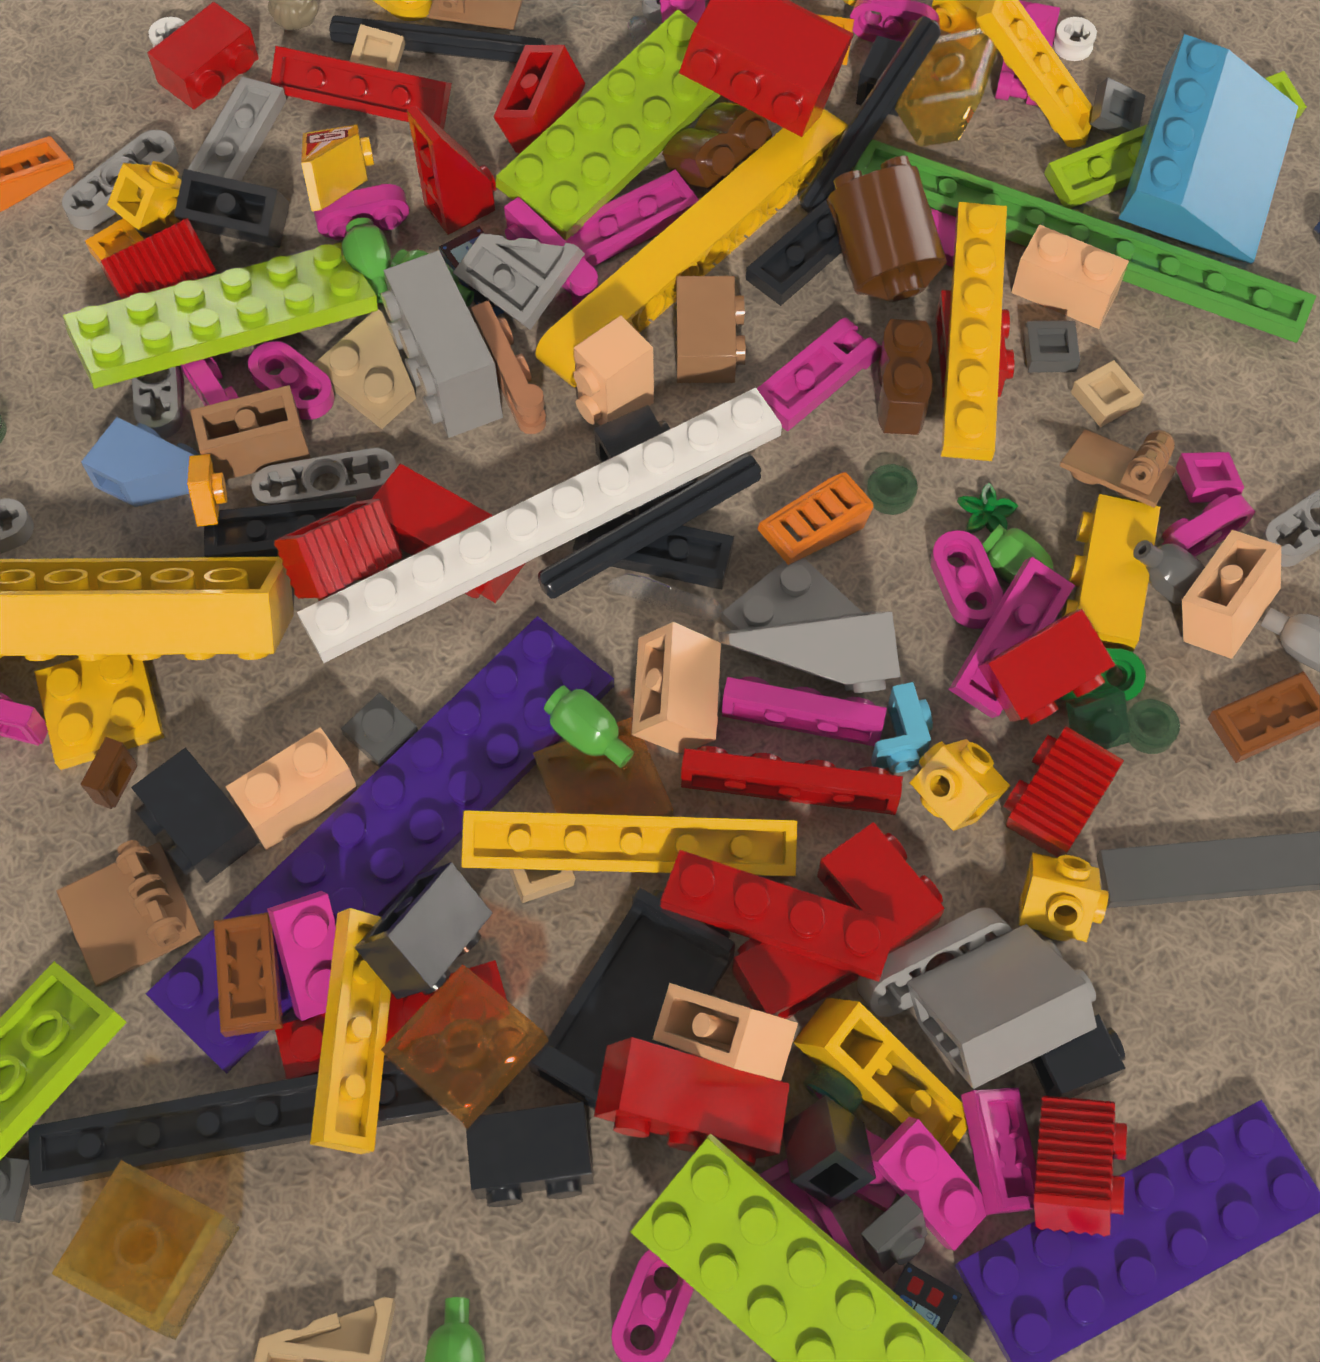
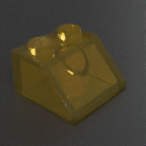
(947, 87)

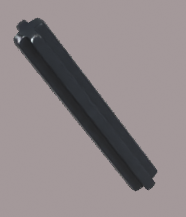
(438, 39)
(873, 111)
(649, 526)

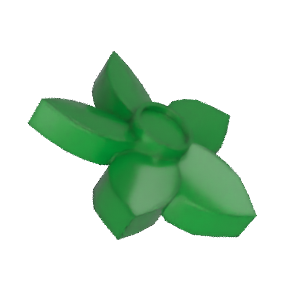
(987, 510)

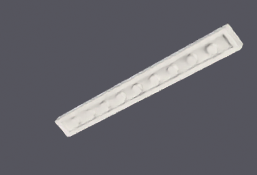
(538, 525)

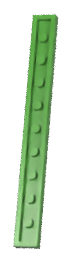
(1151, 263)

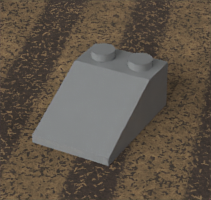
(842, 649)

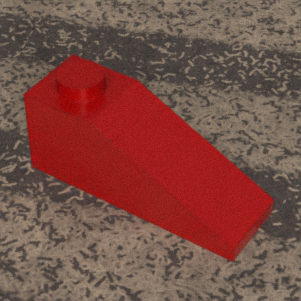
(450, 179)

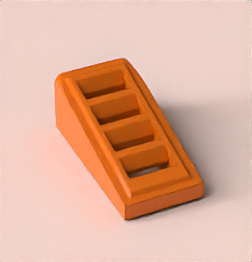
(27, 181)
(839, 498)

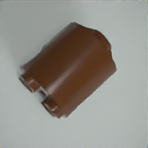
(887, 231)

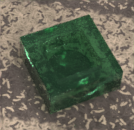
(1100, 717)

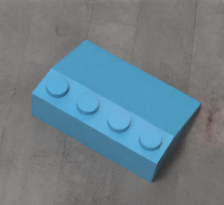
(1210, 152)

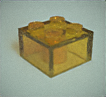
(146, 1250)

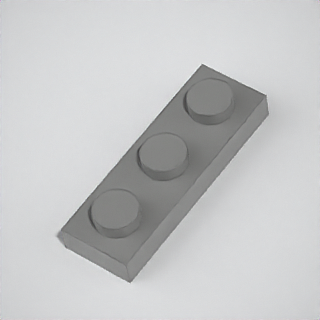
(239, 129)

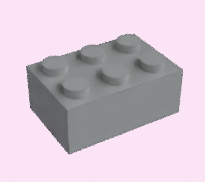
(441, 345)

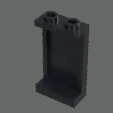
(628, 991)

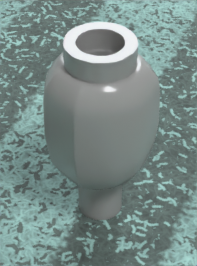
(1297, 635)

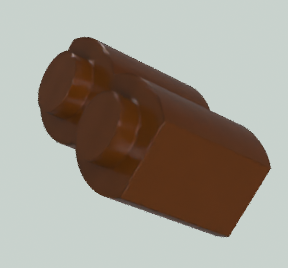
(716, 144)
(904, 376)

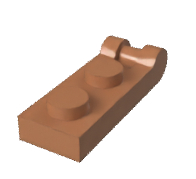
(512, 370)

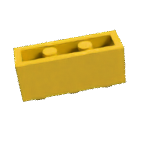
(1108, 575)

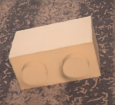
(1069, 276)
(613, 373)
(1231, 593)
(676, 688)
(293, 788)
(725, 1032)

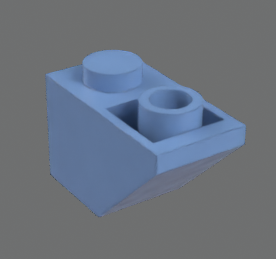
(138, 464)

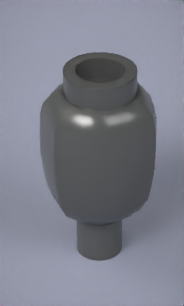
(1170, 568)

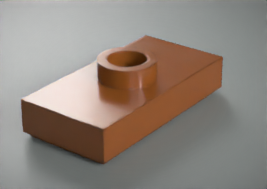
(1267, 717)
(247, 975)

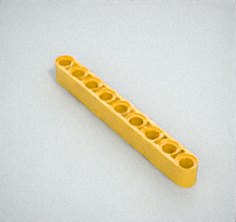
(695, 240)

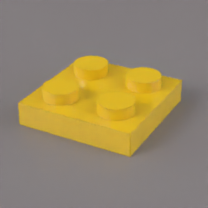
(94, 702)

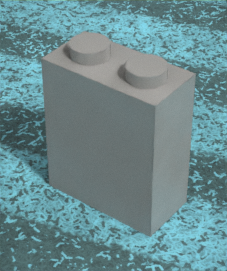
(1003, 1005)

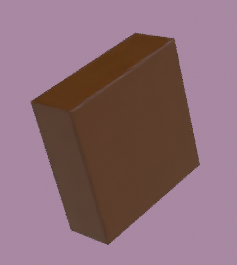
(109, 773)

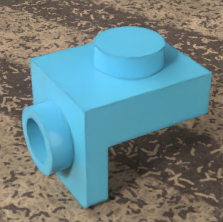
(911, 724)

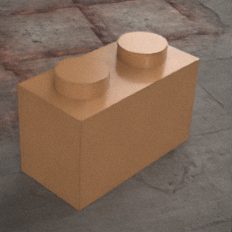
(707, 329)
(251, 432)

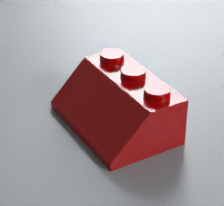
(768, 58)

